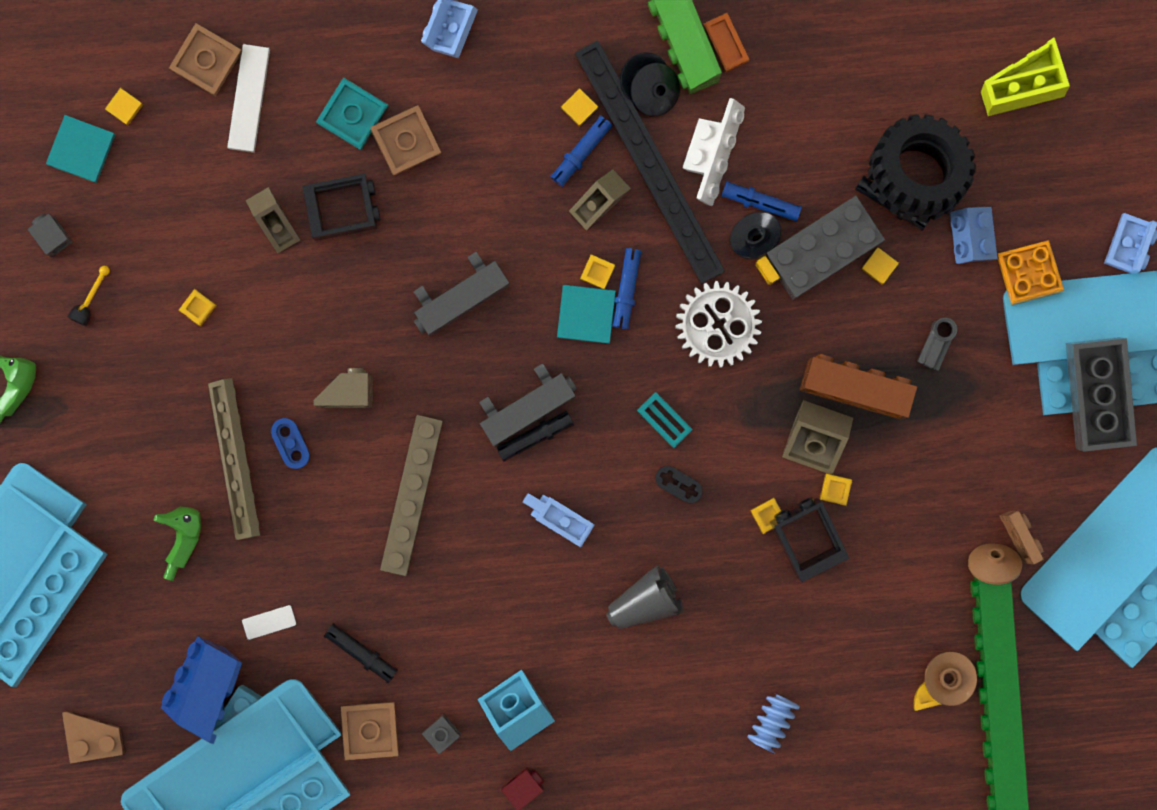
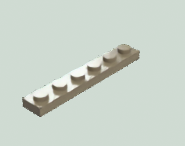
(234, 459)
(411, 495)

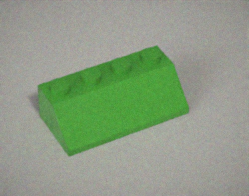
(687, 43)

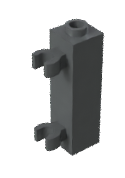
(461, 298)
(527, 409)

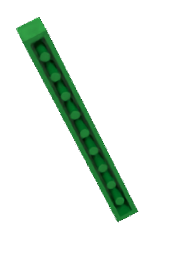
(1000, 696)

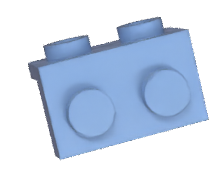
(449, 27)
(1131, 244)

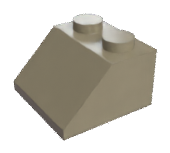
(348, 391)
(818, 437)

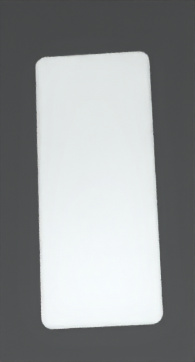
(269, 622)

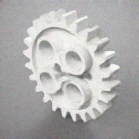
(739, 311)

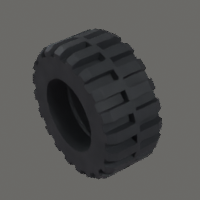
(939, 142)

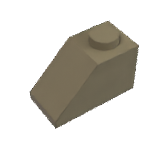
(599, 199)
(272, 220)

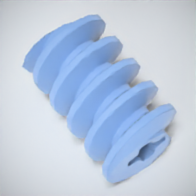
(773, 722)

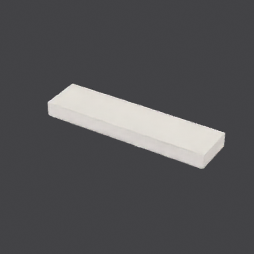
(248, 98)

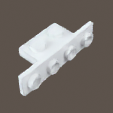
(712, 148)

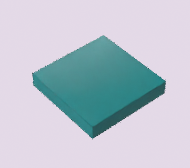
(352, 113)
(80, 149)
(586, 314)

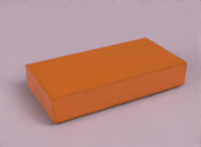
(726, 42)

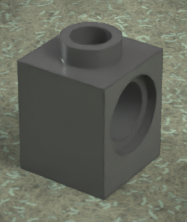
(49, 234)
(441, 733)

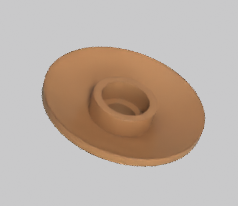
(995, 564)
(962, 678)

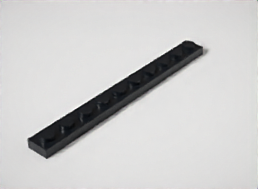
(649, 163)

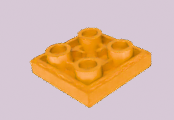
(1030, 272)

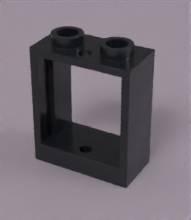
(313, 209)
(820, 562)

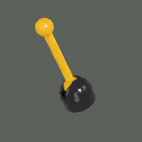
(81, 313)

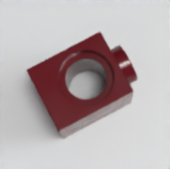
(523, 788)

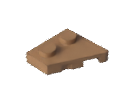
(90, 738)

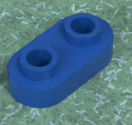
(290, 444)

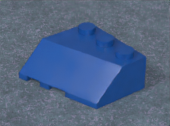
(201, 687)

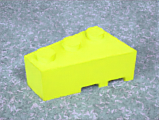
(1027, 82)

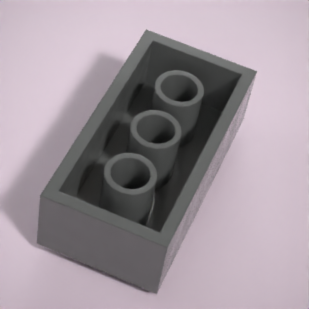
(824, 247)
(1101, 394)

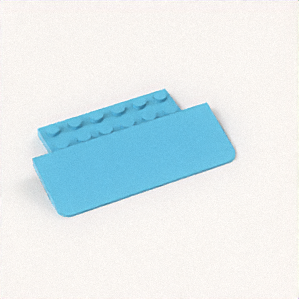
(1084, 312)
(40, 565)
(1106, 572)
(258, 762)

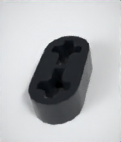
(675, 490)

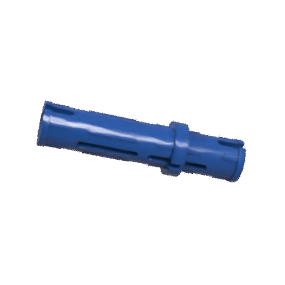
(574, 159)
(761, 201)
(626, 289)

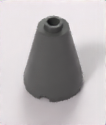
(646, 601)

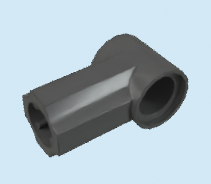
(937, 346)

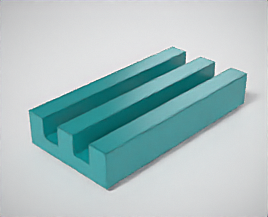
(680, 436)

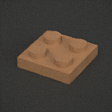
(205, 59)
(405, 140)
(1017, 528)
(369, 730)

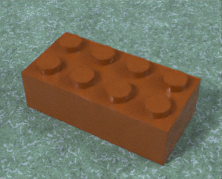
(858, 388)

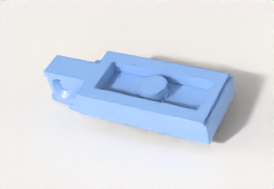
(559, 518)

